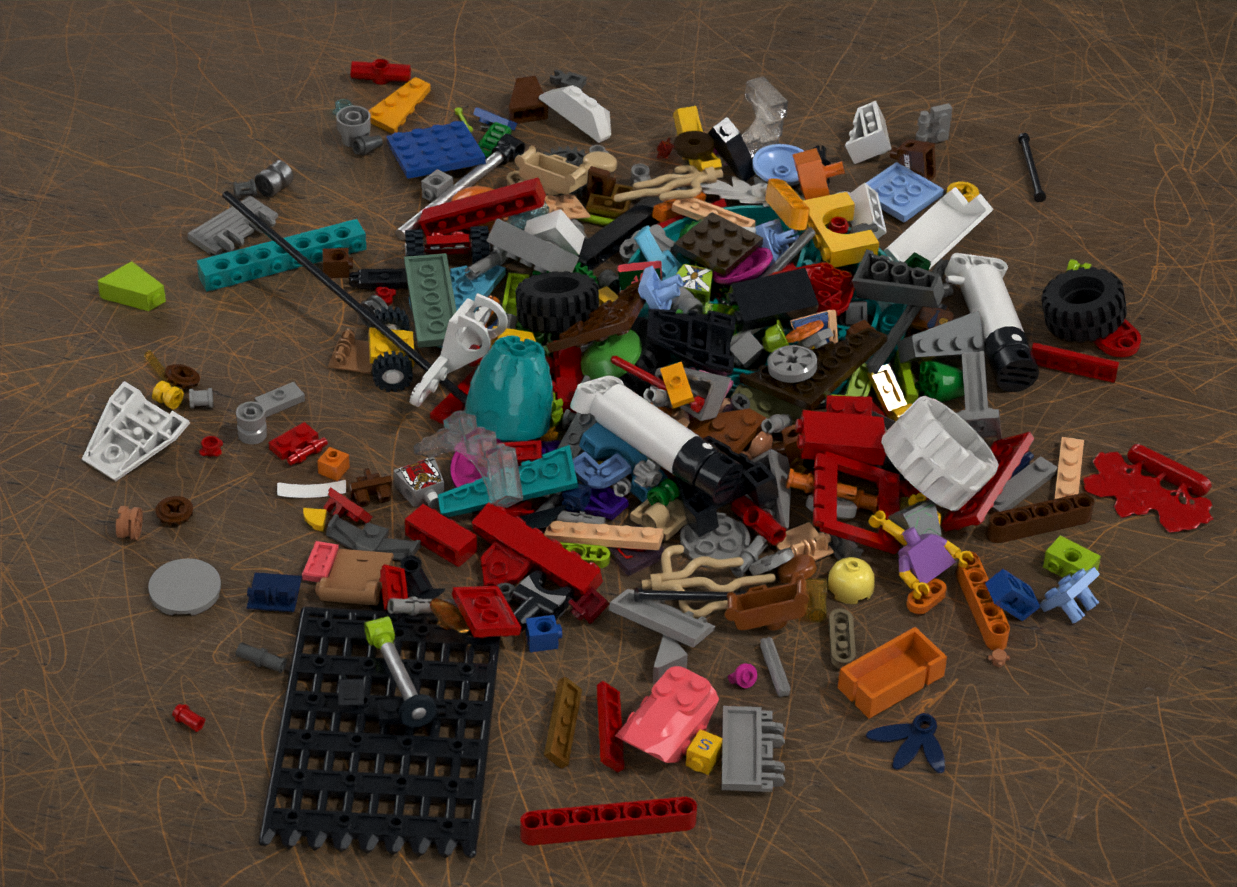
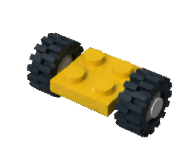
(390, 365)

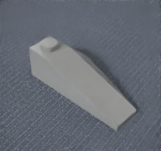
(779, 467)

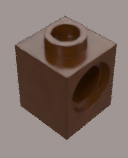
(337, 262)

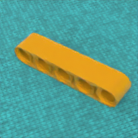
(787, 204)

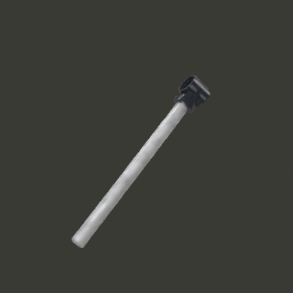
(507, 148)

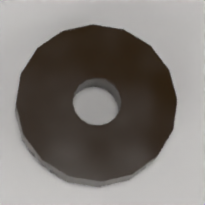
(694, 144)

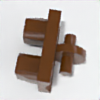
(370, 485)

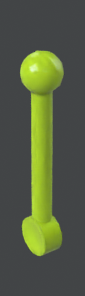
(458, 111)

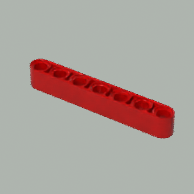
(608, 821)

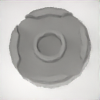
(771, 561)

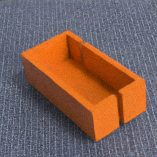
(892, 672)

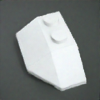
(580, 111)

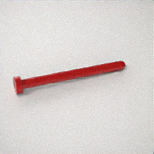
(696, 406)

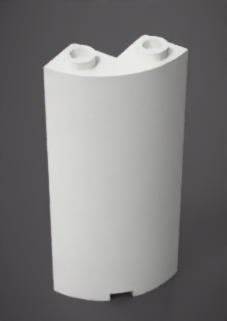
(939, 228)

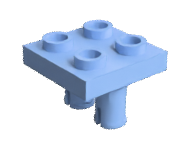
(657, 291)
(1070, 588)

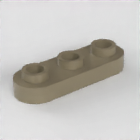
(841, 638)

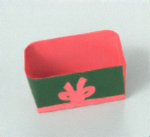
(633, 272)

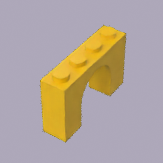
(836, 247)

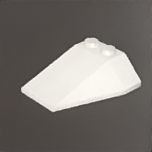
(130, 433)

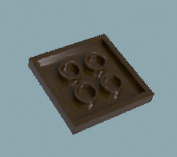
(718, 244)

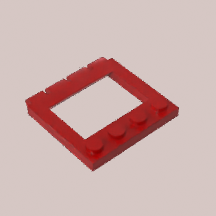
(825, 499)

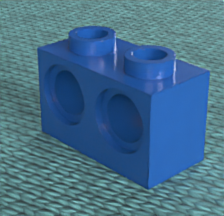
(1012, 595)

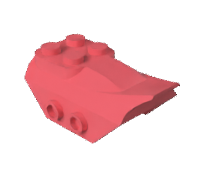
(671, 715)

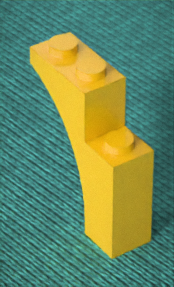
(688, 120)

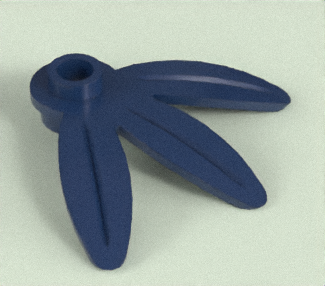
(915, 738)

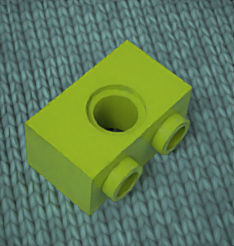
(1068, 557)

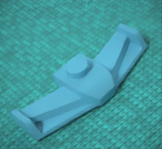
(653, 253)

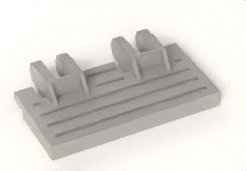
(230, 227)
(662, 618)
(748, 750)

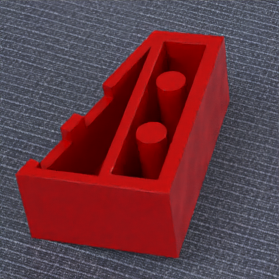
(567, 374)

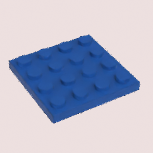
(435, 148)

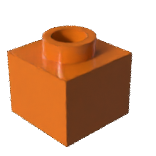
(333, 464)

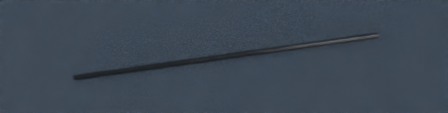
(342, 294)

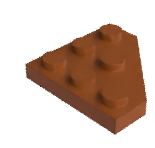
(731, 428)

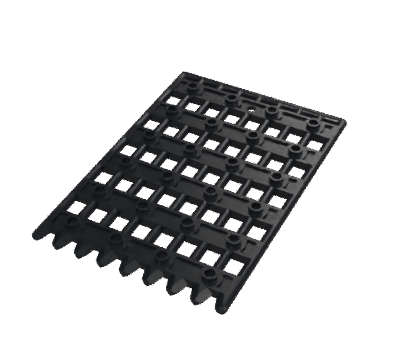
(357, 745)

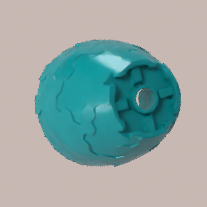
(512, 390)

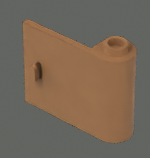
(354, 577)

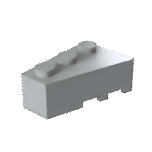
(707, 385)

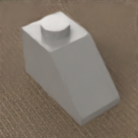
(747, 351)

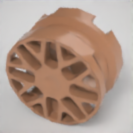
(129, 522)

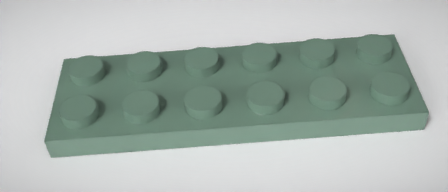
(430, 297)

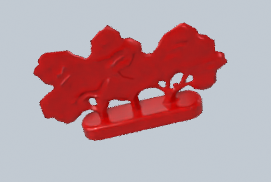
(1141, 493)

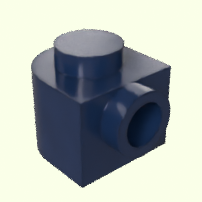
(577, 498)

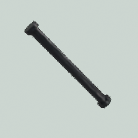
(1039, 195)
(640, 595)

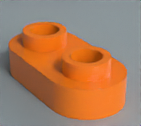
(925, 603)

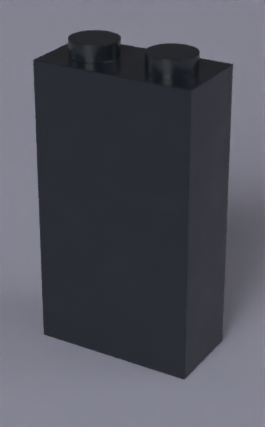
(772, 298)

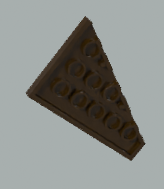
(834, 366)

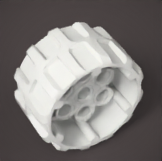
(939, 453)

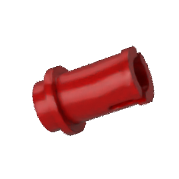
(185, 715)

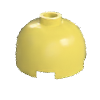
(851, 580)

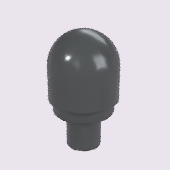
(864, 227)

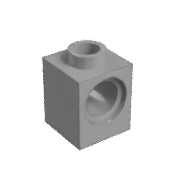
(435, 185)

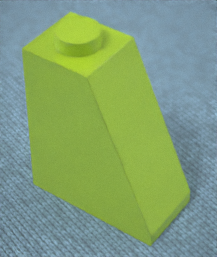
(132, 288)

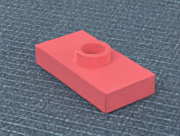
(320, 561)

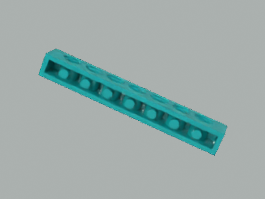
(270, 258)

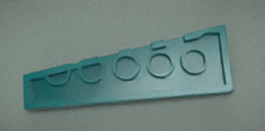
(538, 478)

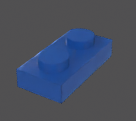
(488, 117)

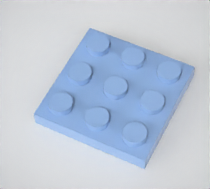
(904, 191)

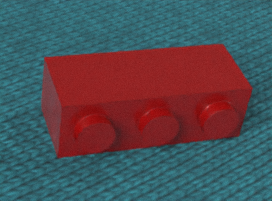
(441, 535)

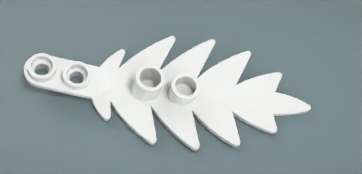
(742, 191)

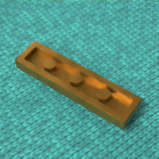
(563, 722)

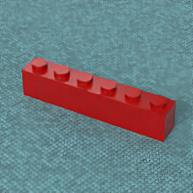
(483, 207)
(547, 555)

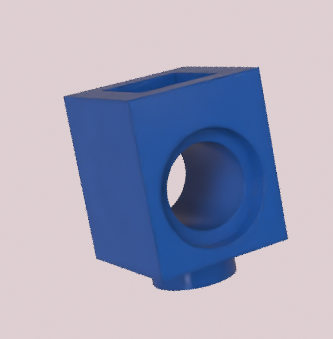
(542, 633)

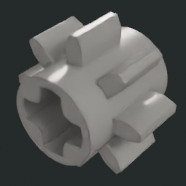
(647, 473)

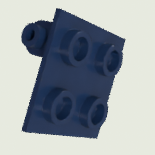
(274, 592)

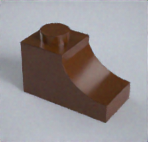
(600, 182)

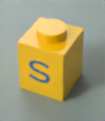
(704, 752)

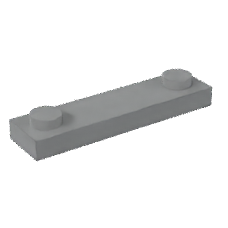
(1024, 484)

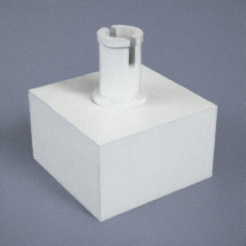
(557, 230)

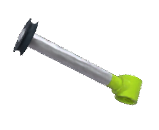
(416, 709)

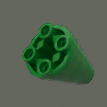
(940, 381)

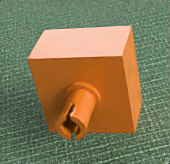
(813, 173)

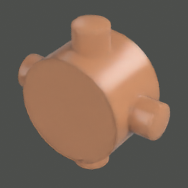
(998, 657)

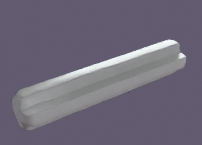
(775, 667)

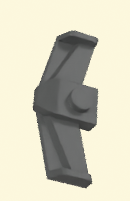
(370, 539)

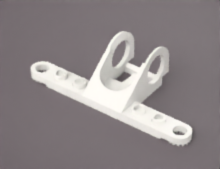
(462, 331)

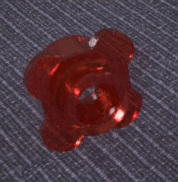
(664, 148)

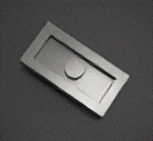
(281, 398)

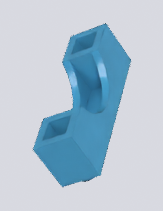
(603, 444)

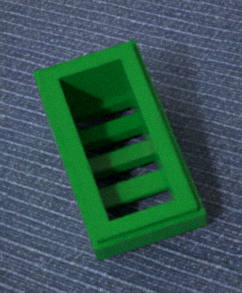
(492, 137)

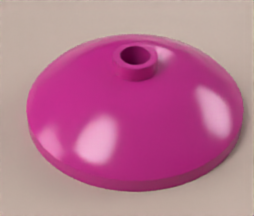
(749, 269)

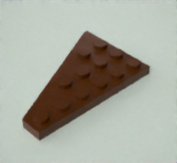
(606, 320)

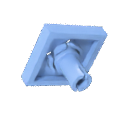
(775, 238)

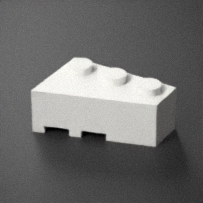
(869, 134)

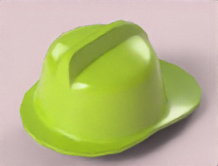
(774, 338)

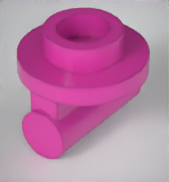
(744, 676)

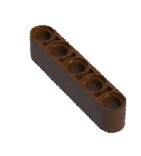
(1040, 518)

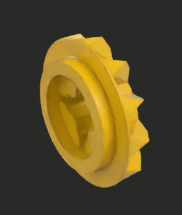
(970, 189)

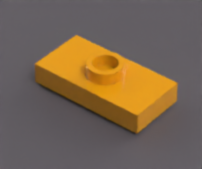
(677, 384)

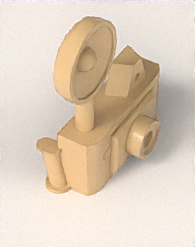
(559, 175)

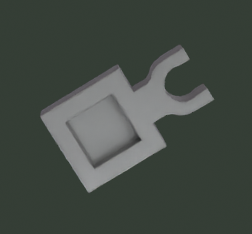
(817, 339)

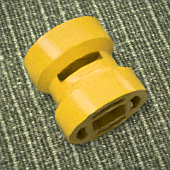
(168, 395)

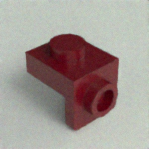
(589, 606)

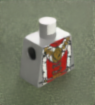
(420, 482)

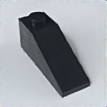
(732, 149)

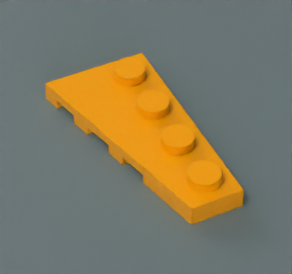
(396, 107)

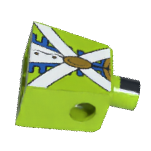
(697, 281)

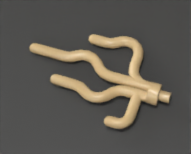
(675, 181)
(678, 580)

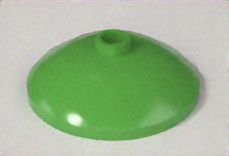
(597, 356)

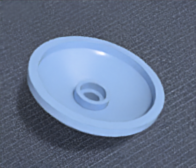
(777, 163)

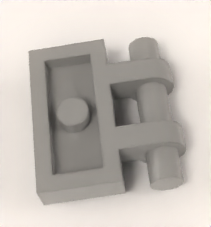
(938, 123)

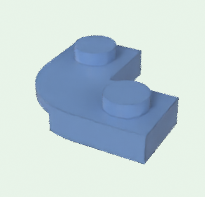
(601, 475)

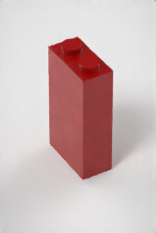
(842, 434)

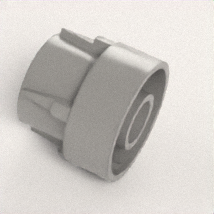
(353, 122)

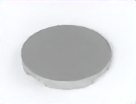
(720, 543)
(184, 587)

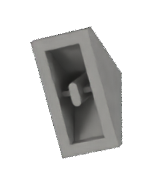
(668, 656)

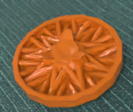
(804, 331)

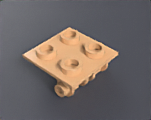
(568, 204)
(807, 541)

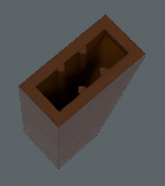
(525, 101)

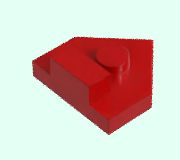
(503, 565)

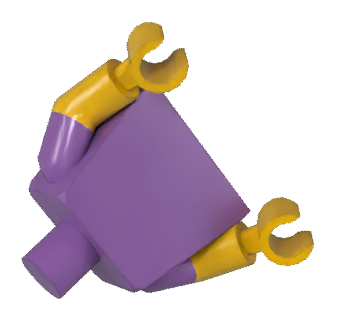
(926, 558)

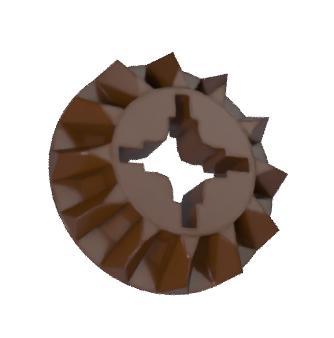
(182, 376)
(174, 503)

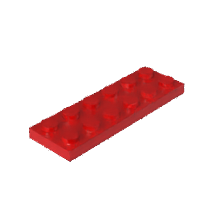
(1009, 455)

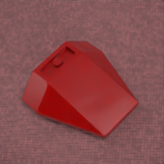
(831, 286)

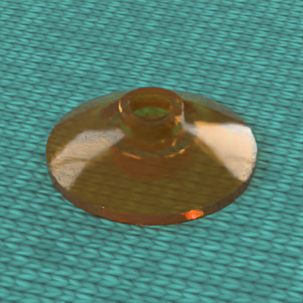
(448, 615)

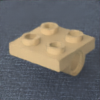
(668, 518)

